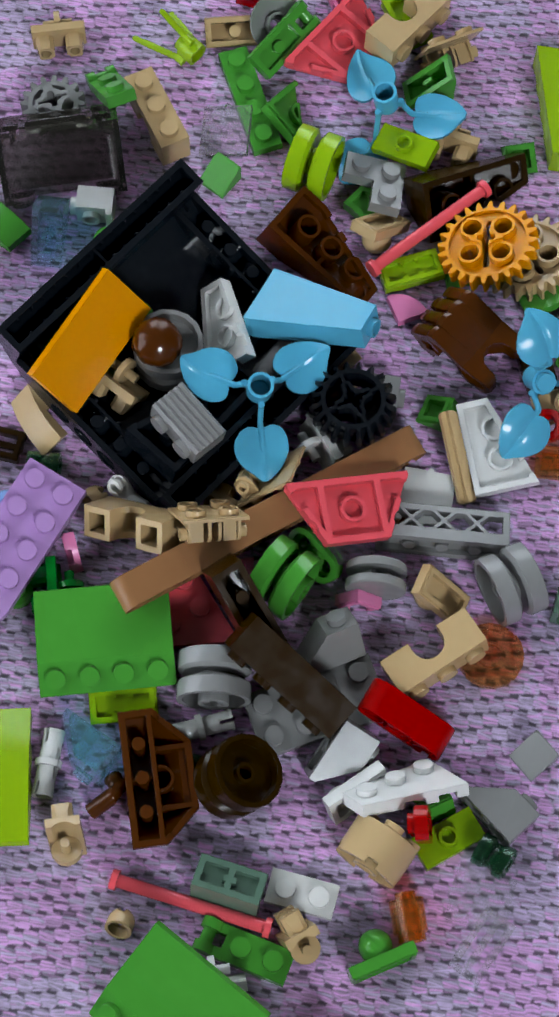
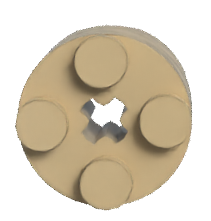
(378, 849)

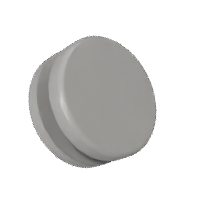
(377, 575)

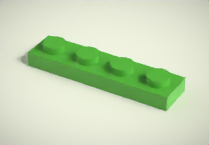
(248, 91)

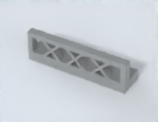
(443, 538)

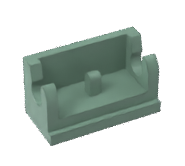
(228, 884)

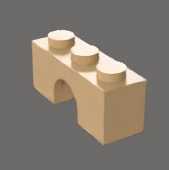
(395, 38)
(164, 125)
(121, 518)
(462, 645)

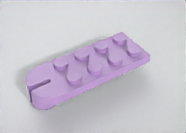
(30, 524)

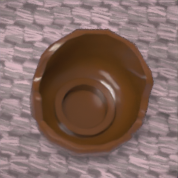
(157, 342)

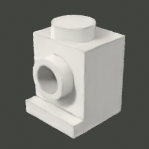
(94, 204)

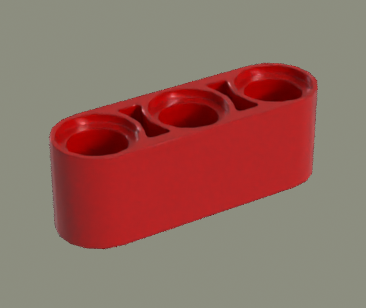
(405, 719)

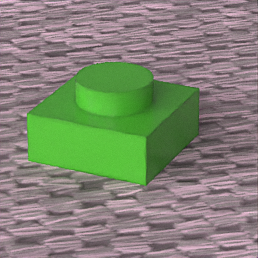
(358, 202)

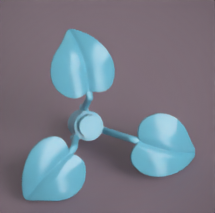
(375, 80)
(211, 374)
(523, 428)

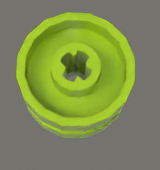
(313, 161)

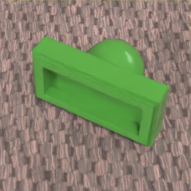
(379, 955)

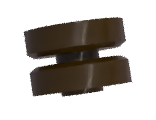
(237, 776)

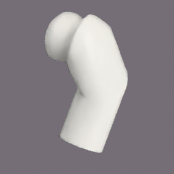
(120, 487)

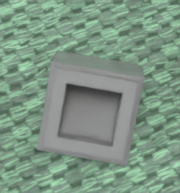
(534, 755)

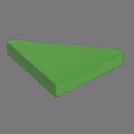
(284, 112)

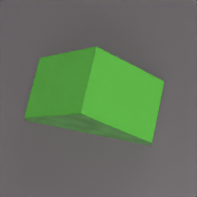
(434, 78)

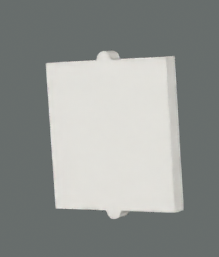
(428, 489)

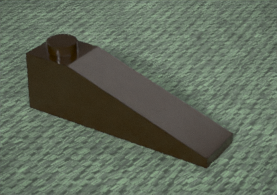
(439, 188)

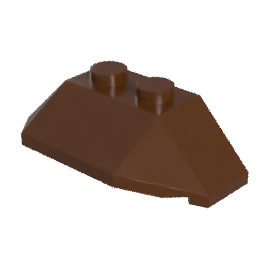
(156, 777)

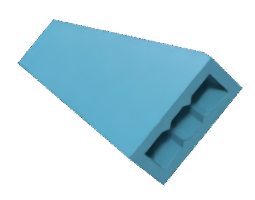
(307, 311)

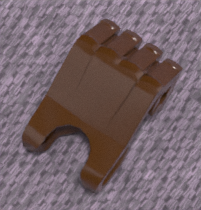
(466, 333)

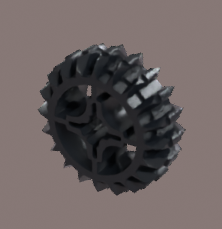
(373, 390)

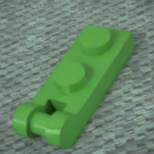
(283, 40)
(110, 87)
(244, 951)

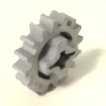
(52, 96)

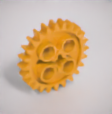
(510, 248)

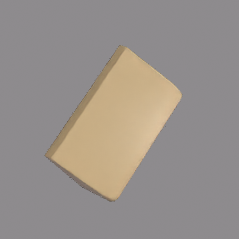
(228, 31)

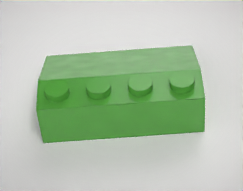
(95, 647)
(172, 981)

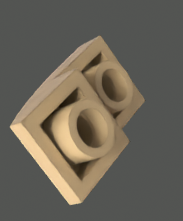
(36, 420)

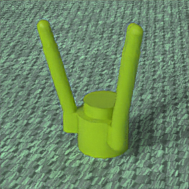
(187, 46)

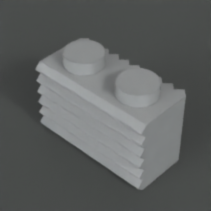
(186, 423)

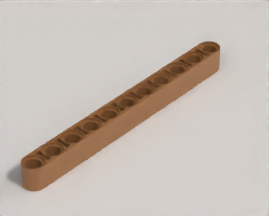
(266, 520)

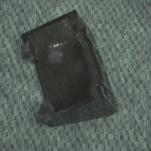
(59, 152)

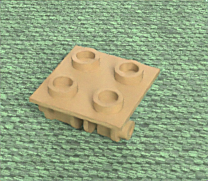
(457, 46)
(254, 490)
(199, 519)

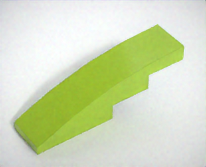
(15, 776)

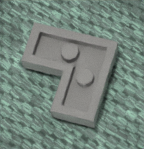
(381, 176)

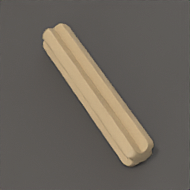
(457, 457)

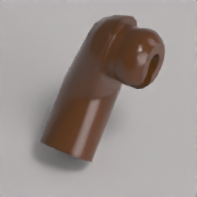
(109, 797)

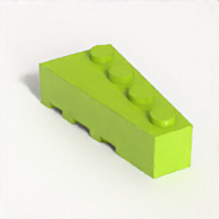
(547, 86)

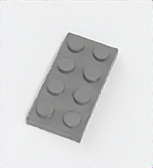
(284, 730)

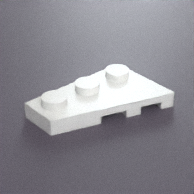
(224, 322)
(488, 470)
(416, 782)

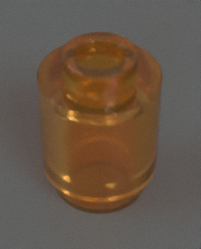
(408, 917)

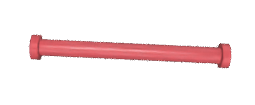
(481, 190)
(190, 903)

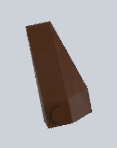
(313, 247)

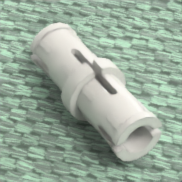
(206, 725)
(48, 763)

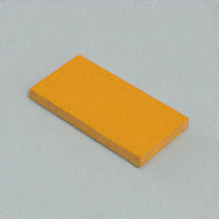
(89, 340)

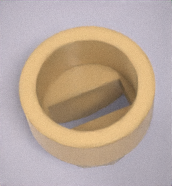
(94, 493)
(121, 917)

